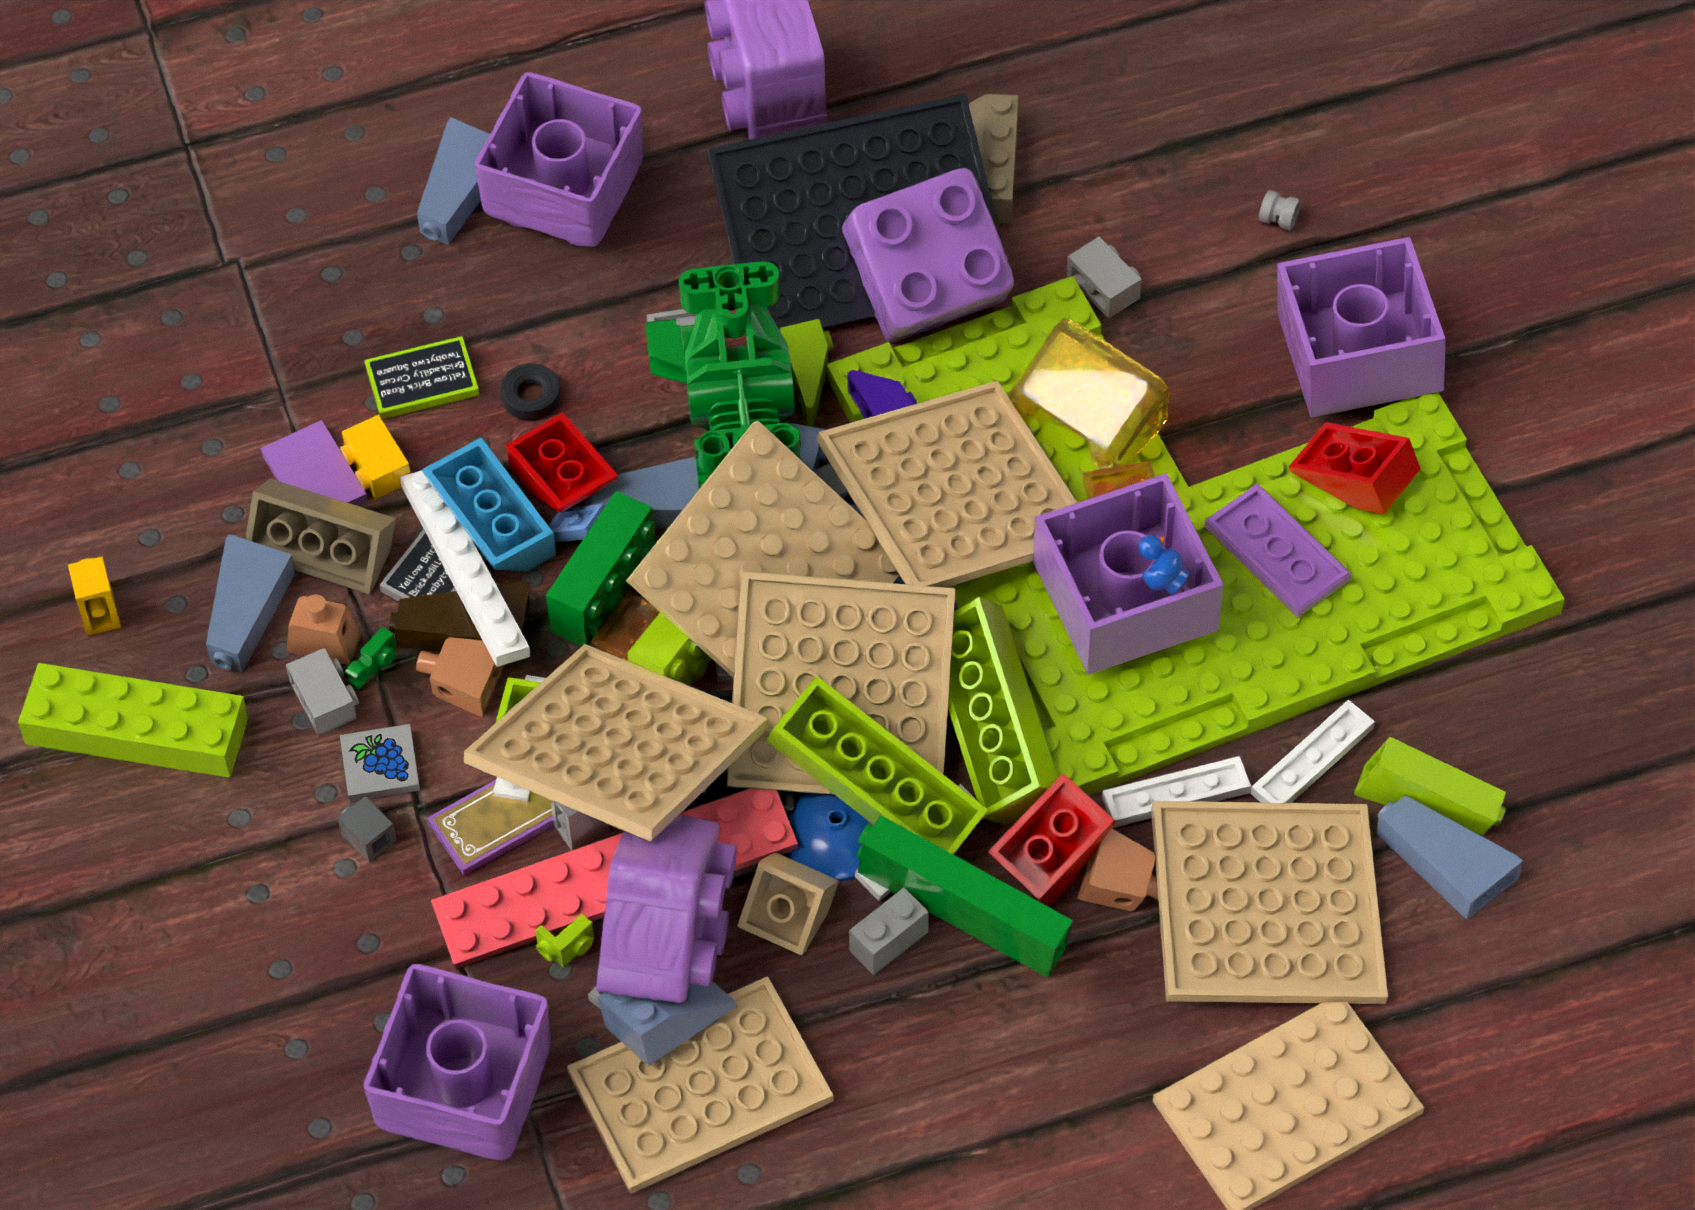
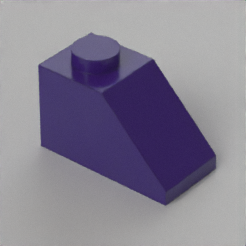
(877, 394)

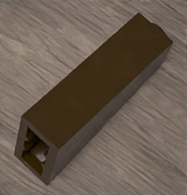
(431, 619)

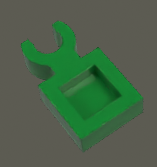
(374, 655)

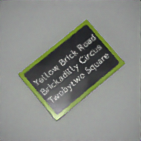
(421, 377)

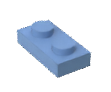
(575, 522)

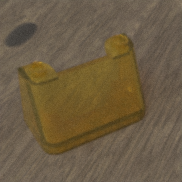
(1093, 393)

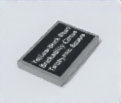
(418, 572)

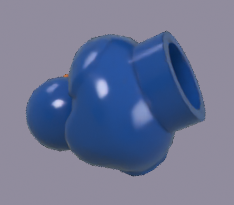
(1167, 569)

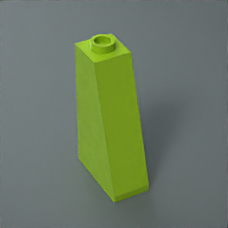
(1403, 771)

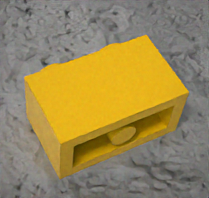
(374, 456)
(94, 595)

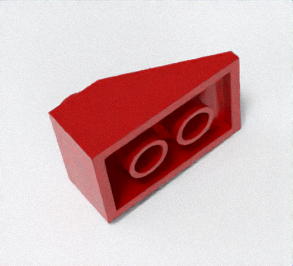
(558, 464)
(1358, 465)
(1053, 840)

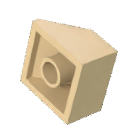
(787, 902)

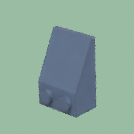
(659, 1026)

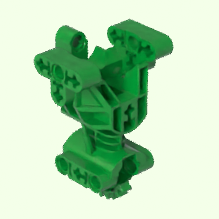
(728, 384)

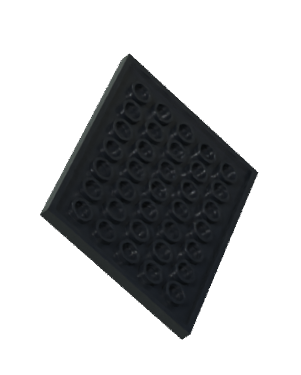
(796, 188)

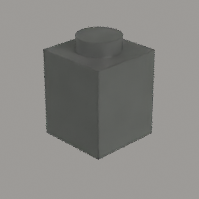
(366, 828)

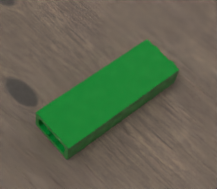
(963, 895)

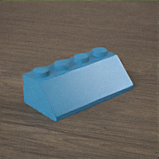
(492, 508)

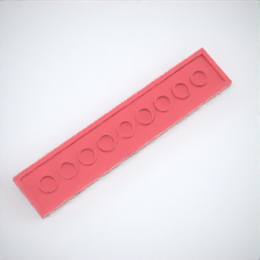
(556, 891)

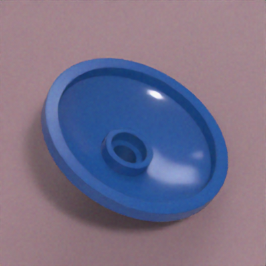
(824, 844)

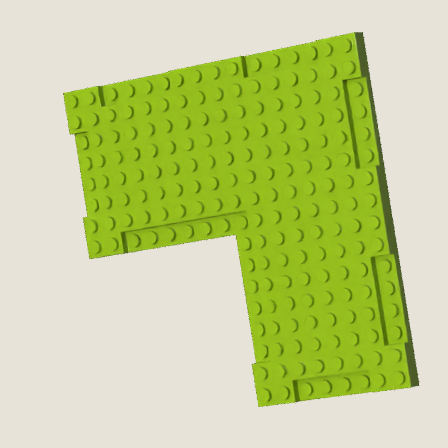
(1422, 585)

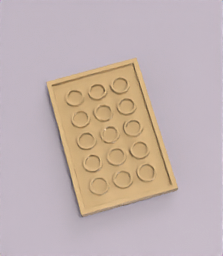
(704, 1095)
(1287, 1105)

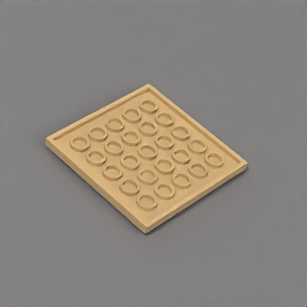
(948, 484)
(756, 516)
(866, 639)
(616, 742)
(1268, 903)

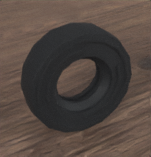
(526, 374)

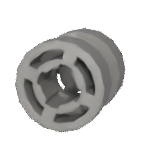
(1279, 210)

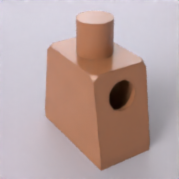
(322, 625)
(462, 673)
(1119, 874)

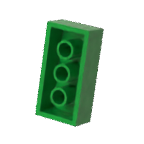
(599, 568)

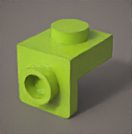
(572, 941)

